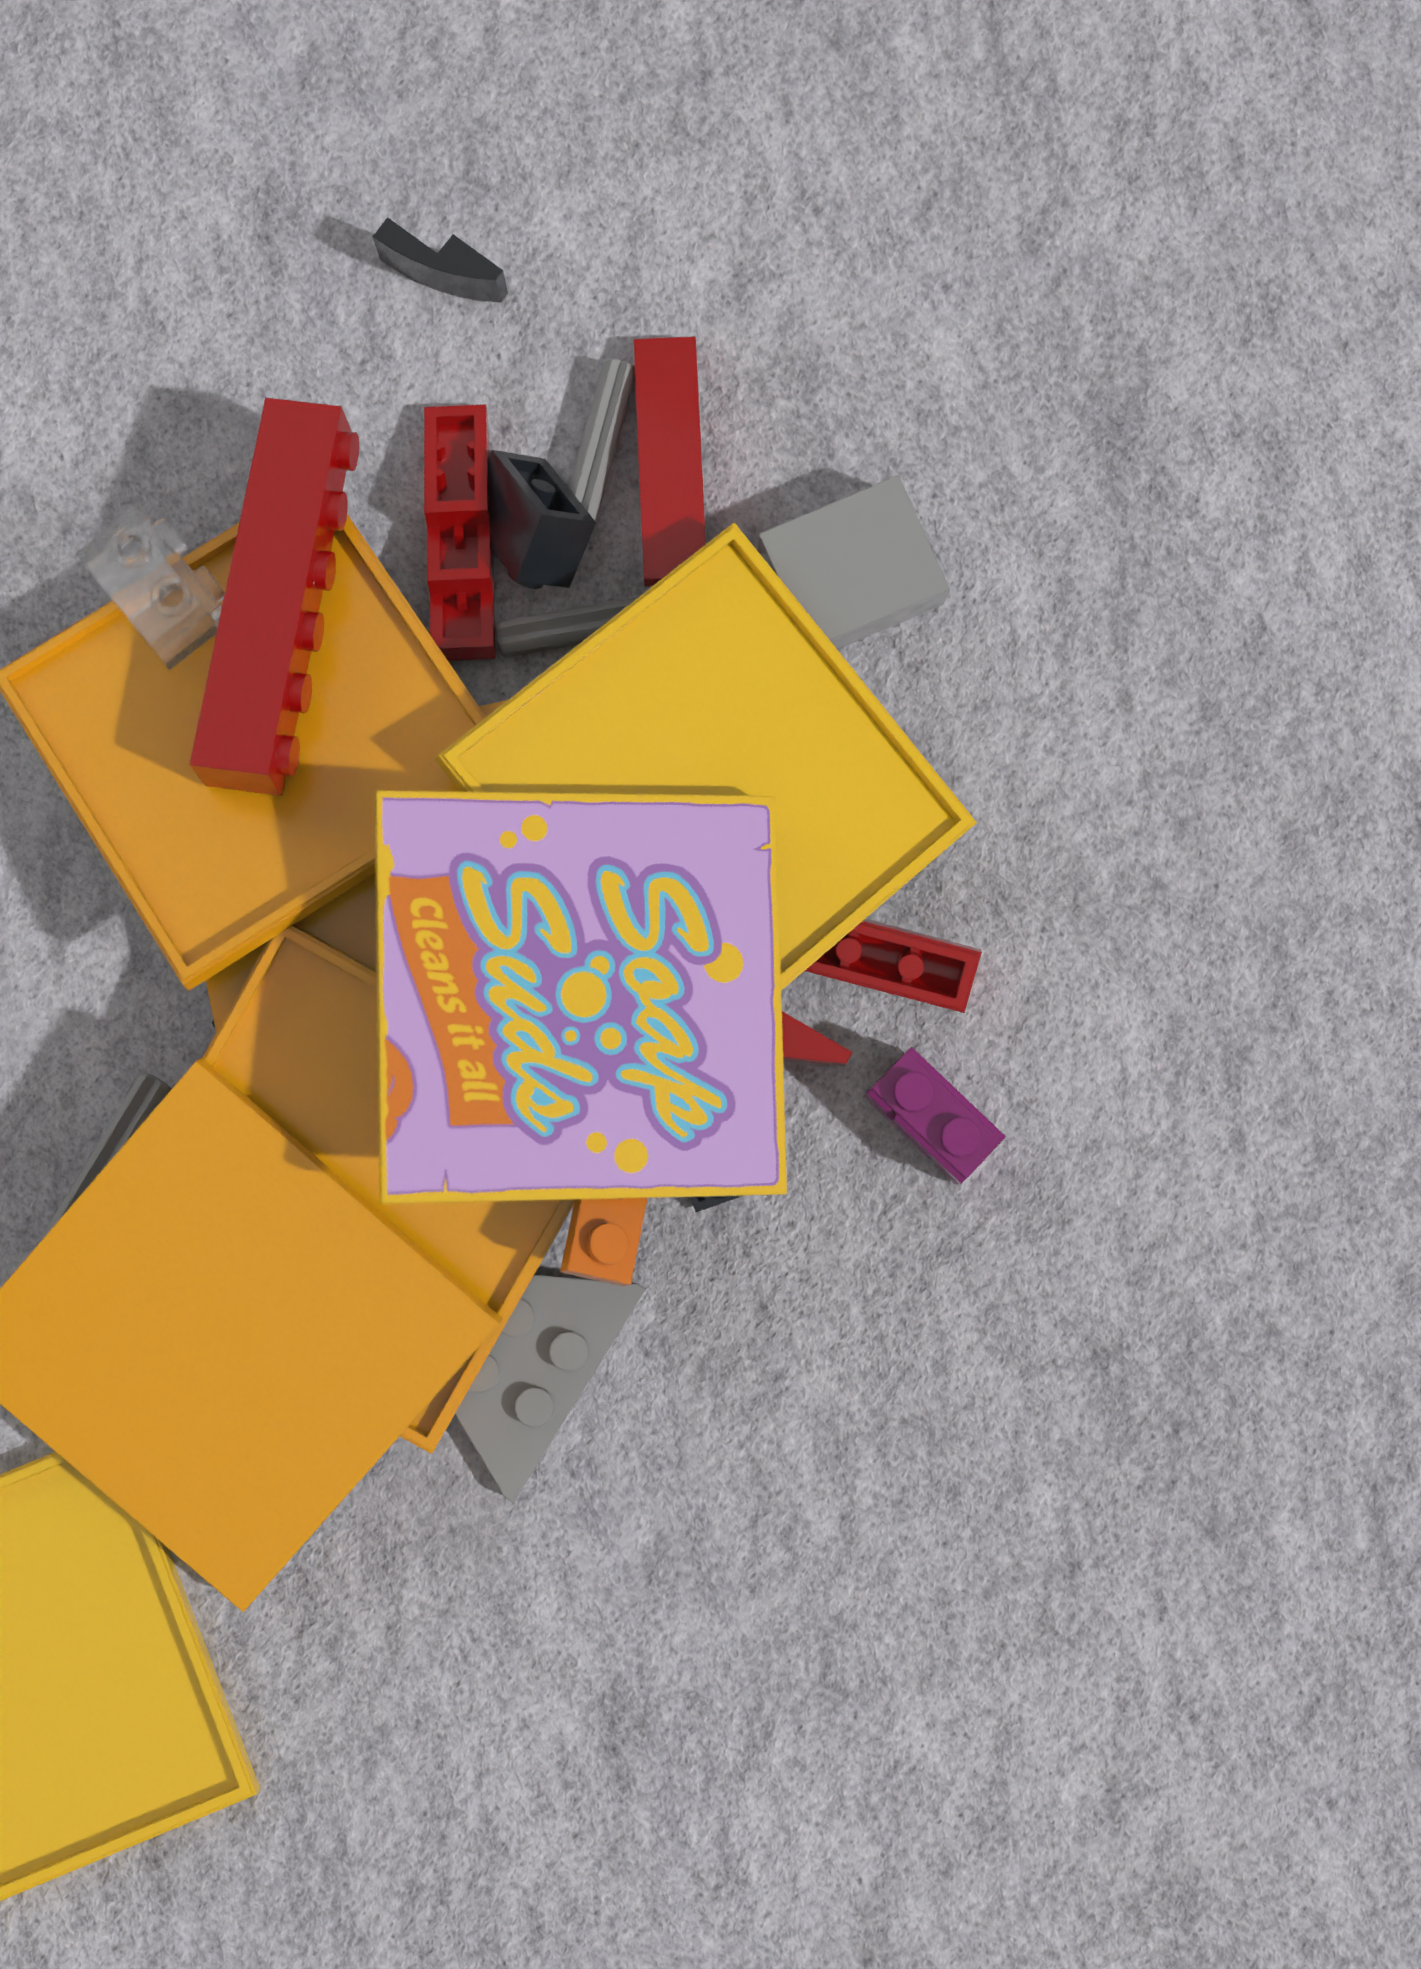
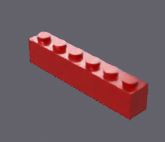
(274, 598)

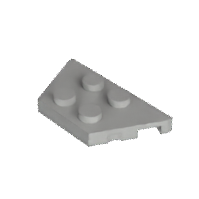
(540, 1371)

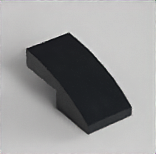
(453, 270)

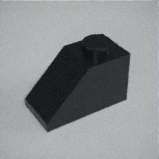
(535, 521)

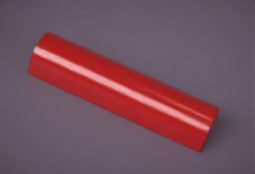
(903, 964)

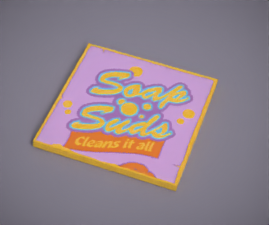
(577, 996)

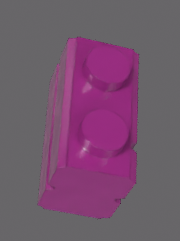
(934, 1116)

